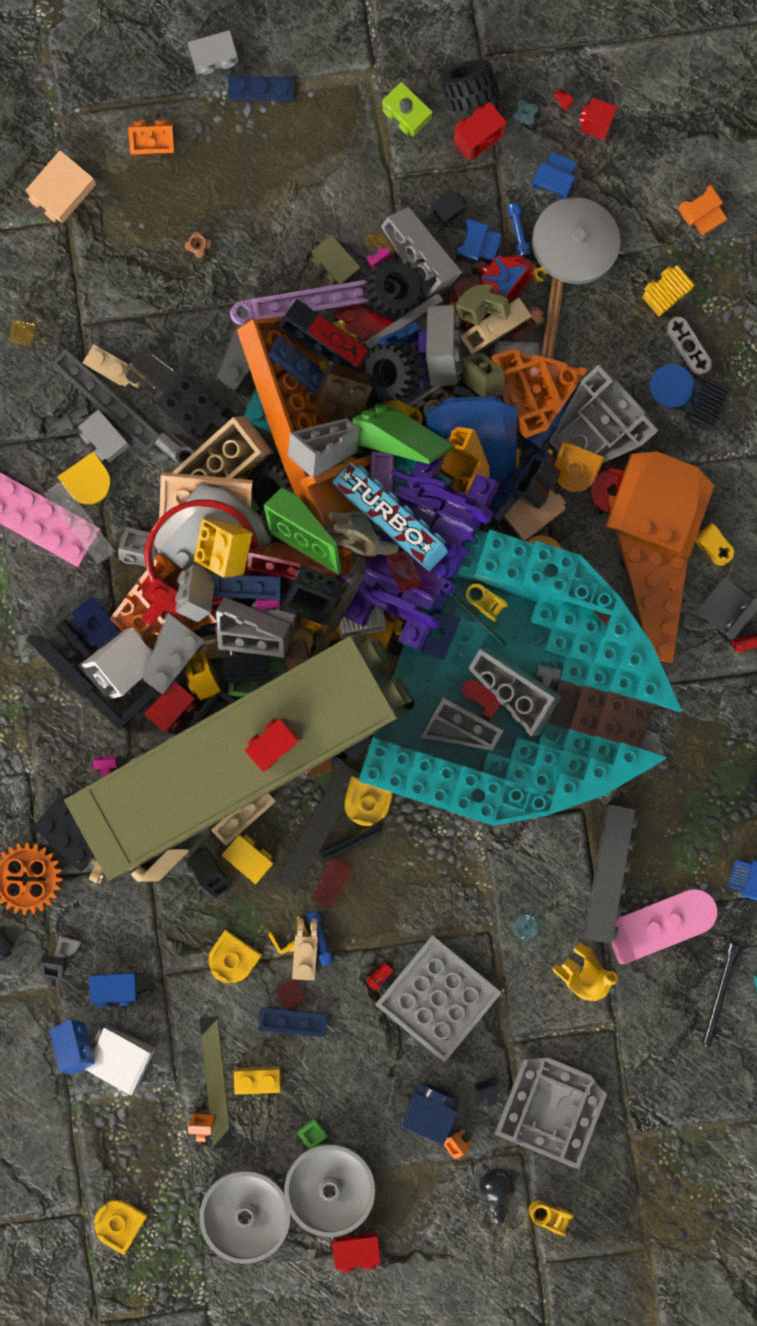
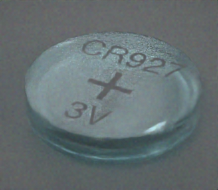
(525, 927)

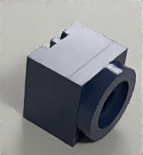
(430, 1112)

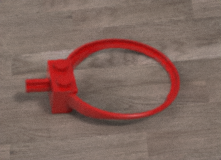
(157, 591)

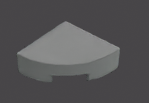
(66, 946)

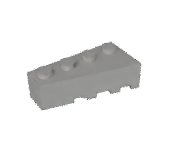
(422, 251)

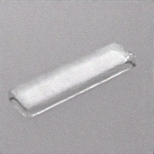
(79, 522)

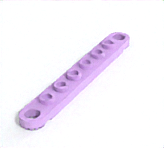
(317, 299)

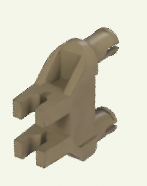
(358, 534)

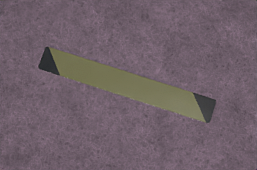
(479, 619)
(215, 1081)

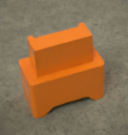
(704, 211)

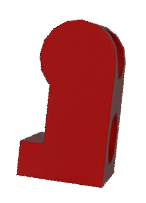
(482, 696)

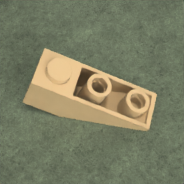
(494, 328)

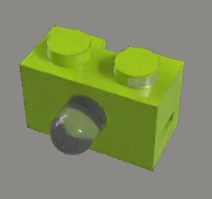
(407, 109)

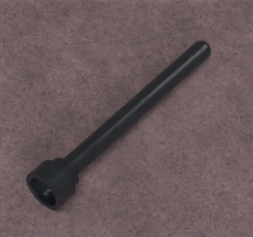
(732, 951)

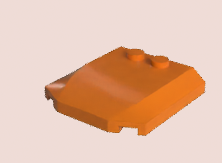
(661, 502)

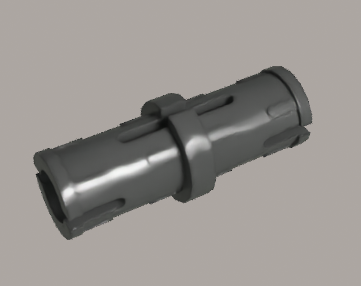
(67, 421)

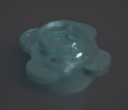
(525, 118)

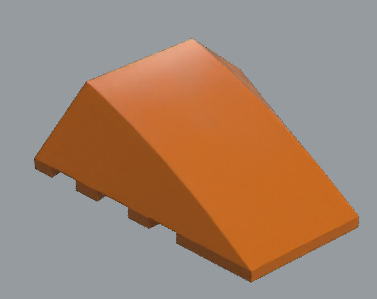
(134, 605)

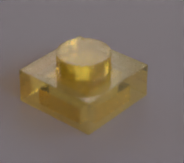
(22, 333)

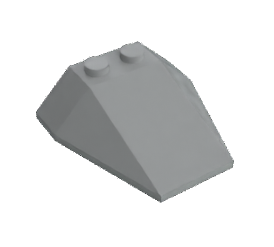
(603, 418)

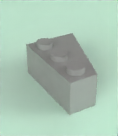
(323, 445)
(462, 726)

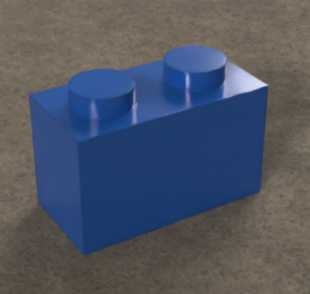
(113, 988)
(72, 1046)

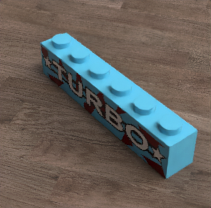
(390, 516)

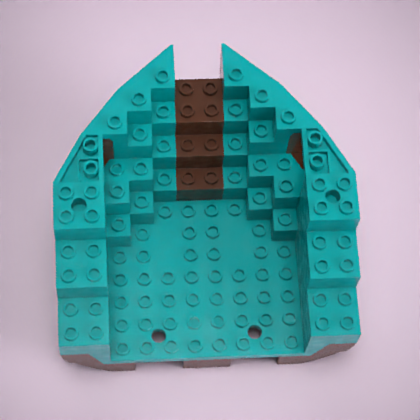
(607, 685)

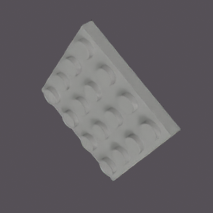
(438, 998)

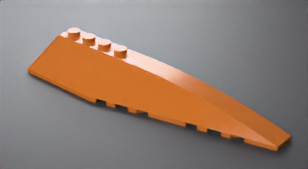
(283, 398)

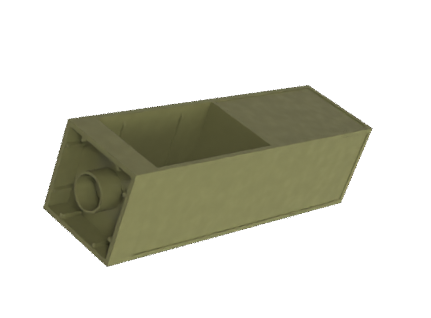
(207, 773)

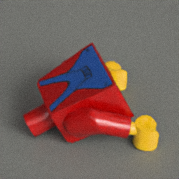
(510, 275)

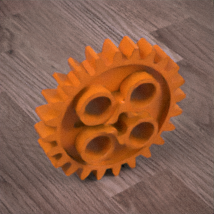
(26, 899)

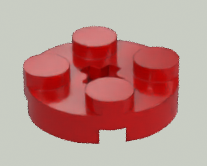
(599, 488)

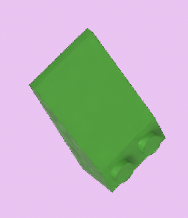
(399, 435)
(296, 526)

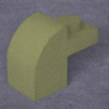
(479, 301)

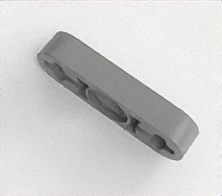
(675, 335)

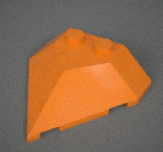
(536, 387)

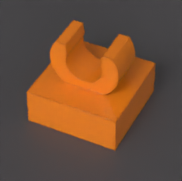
(201, 1126)
(456, 1145)

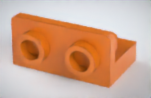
(151, 137)

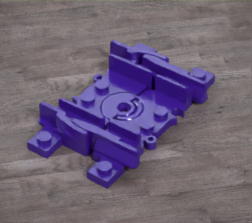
(458, 525)

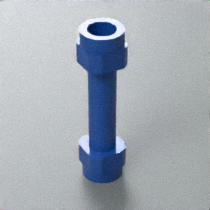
(515, 212)
(325, 955)

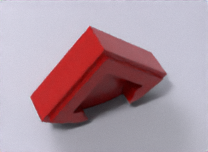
(564, 100)

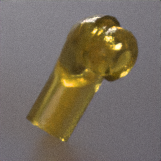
(379, 240)

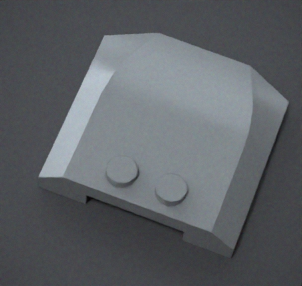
(180, 533)
(552, 1110)

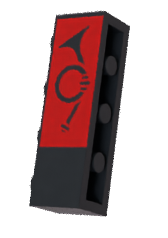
(322, 336)

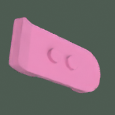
(663, 924)

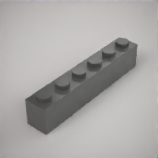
(609, 874)

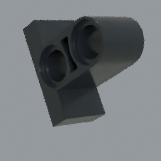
(209, 872)

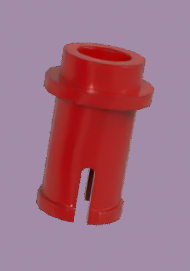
(744, 643)
(379, 976)

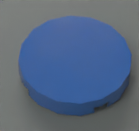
(671, 386)

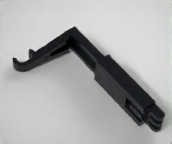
(85, 687)

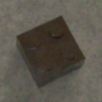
(342, 392)

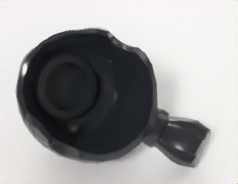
(497, 1189)

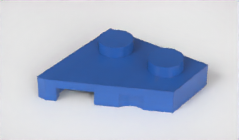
(405, 335)

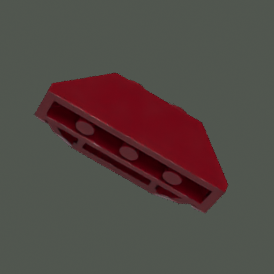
(282, 560)

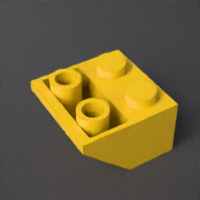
(222, 547)

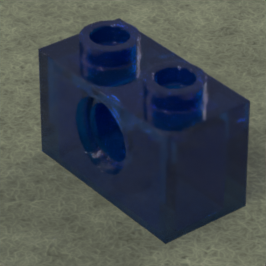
(90, 610)
(449, 624)

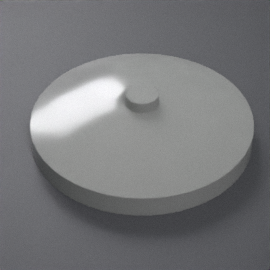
(576, 240)
(329, 1190)
(244, 1216)

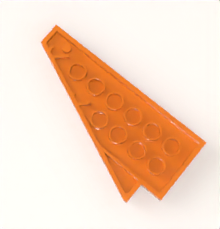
(657, 590)

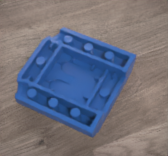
(493, 422)

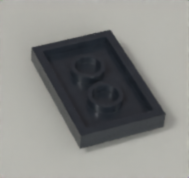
(64, 835)

